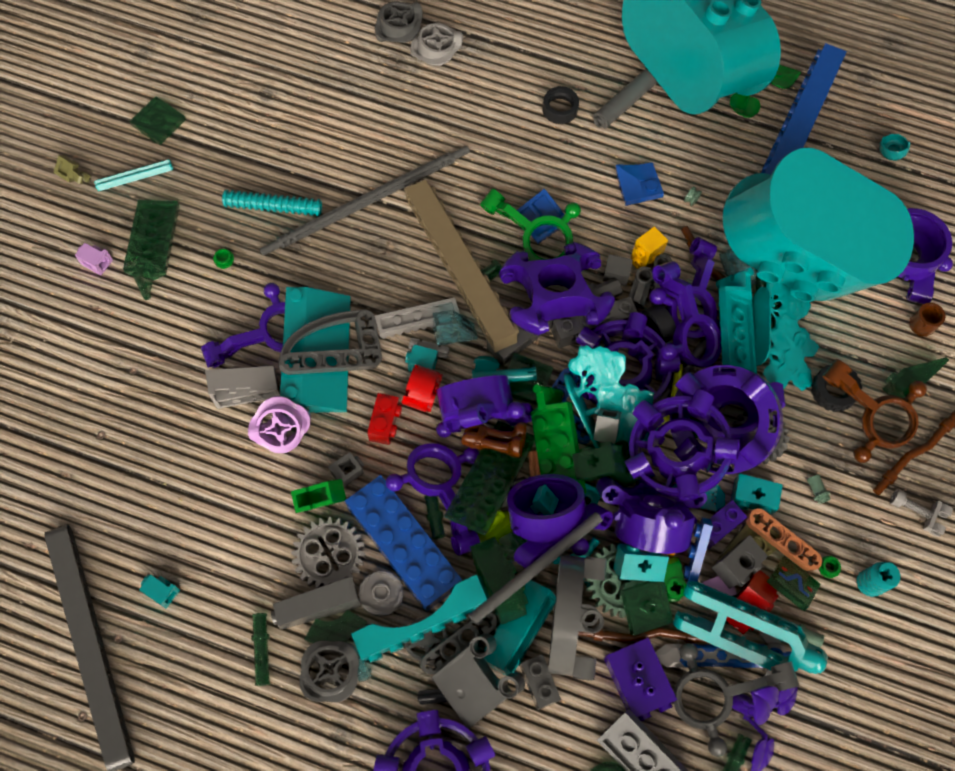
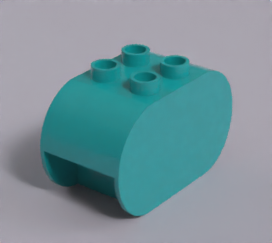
(703, 47)
(818, 227)

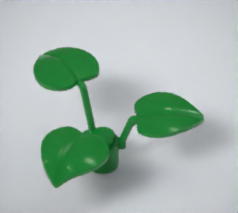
(750, 106)

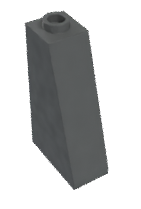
(316, 604)

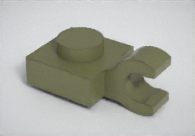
(68, 170)

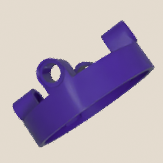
(756, 389)

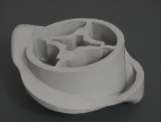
(436, 44)

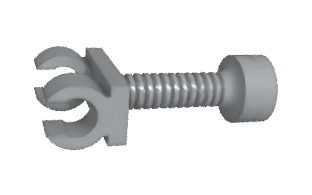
(938, 509)

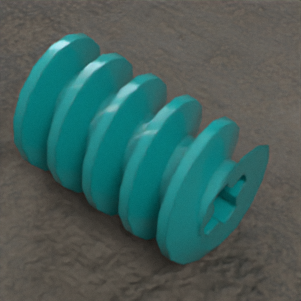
(878, 579)

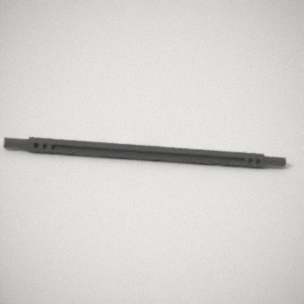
(364, 201)

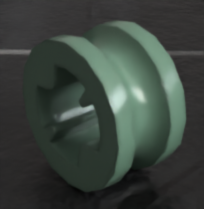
(692, 196)

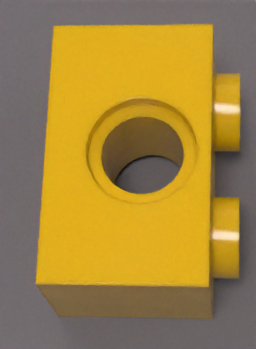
(648, 248)

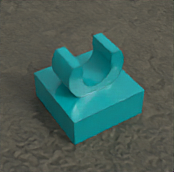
(544, 501)

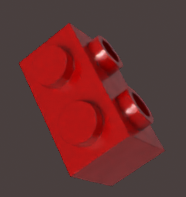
(383, 419)

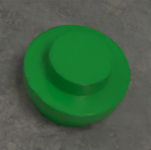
(223, 258)

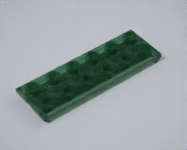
(487, 486)

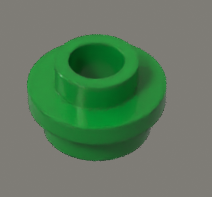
(834, 563)

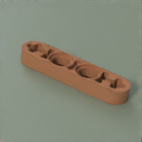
(785, 536)

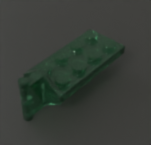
(150, 242)

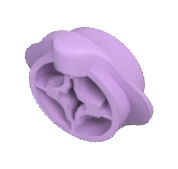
(280, 443)

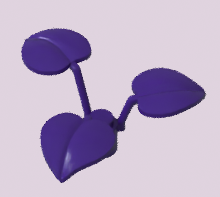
(761, 707)

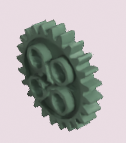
(597, 586)

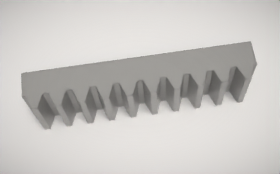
(412, 318)

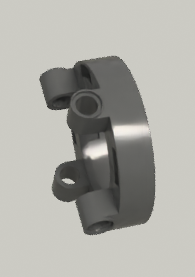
(571, 614)

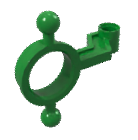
(495, 202)

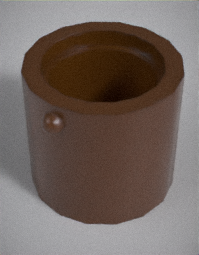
(927, 319)

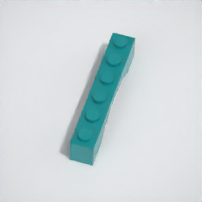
(377, 639)

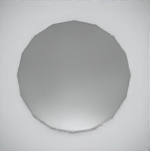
(381, 593)

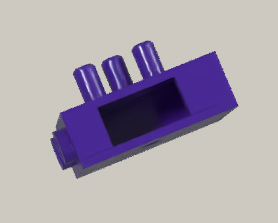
(640, 679)

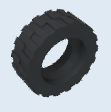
(828, 401)

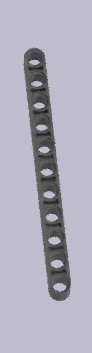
(89, 649)

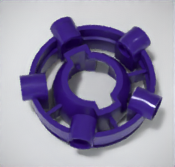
(641, 343)
(684, 472)
(430, 724)

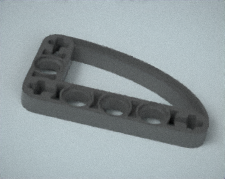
(340, 355)

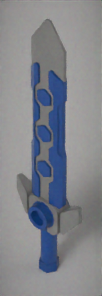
(716, 657)

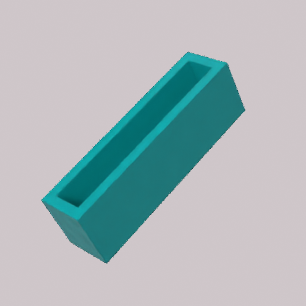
(517, 635)

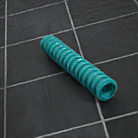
(271, 202)

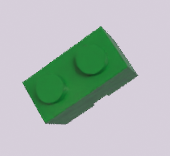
(318, 495)

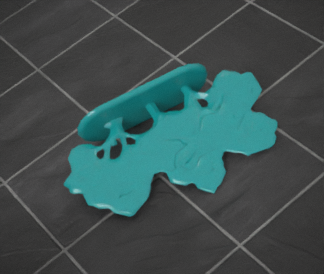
(789, 340)
(607, 370)

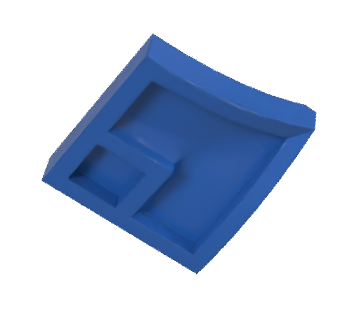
(638, 183)
(539, 206)

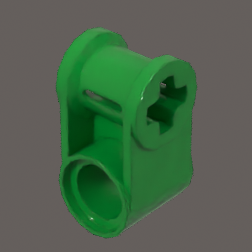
(675, 579)

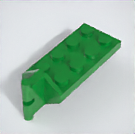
(554, 433)

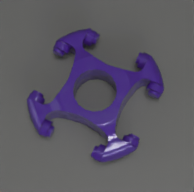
(560, 271)

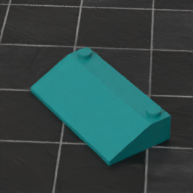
(316, 390)

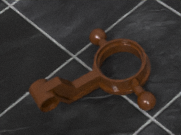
(838, 375)

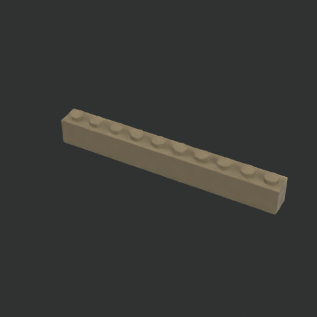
(461, 266)

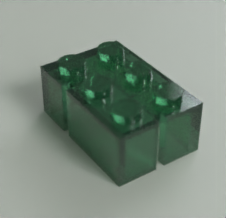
(497, 571)

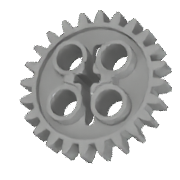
(310, 563)

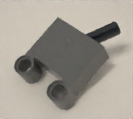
(471, 683)

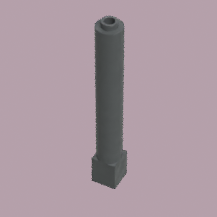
(624, 99)

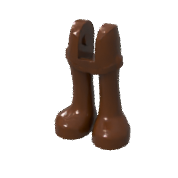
(485, 437)

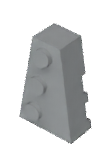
(241, 385)

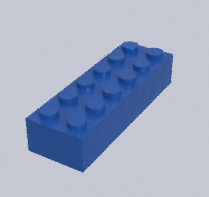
(403, 543)

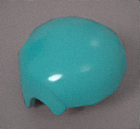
(894, 147)

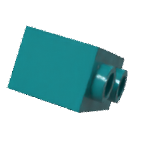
(767, 492)
(640, 564)

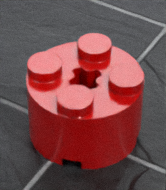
(421, 388)

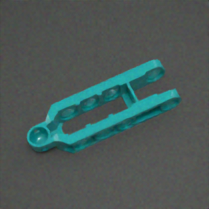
(802, 655)

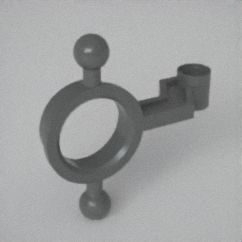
(782, 676)

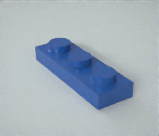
(697, 551)

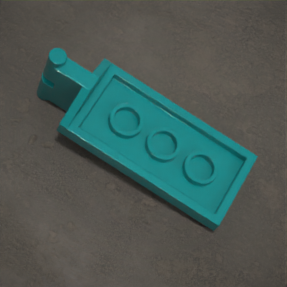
(737, 320)

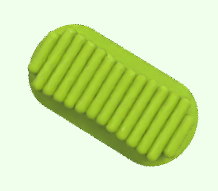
(499, 528)

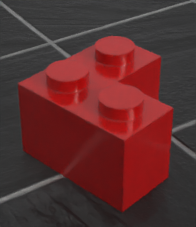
(757, 593)

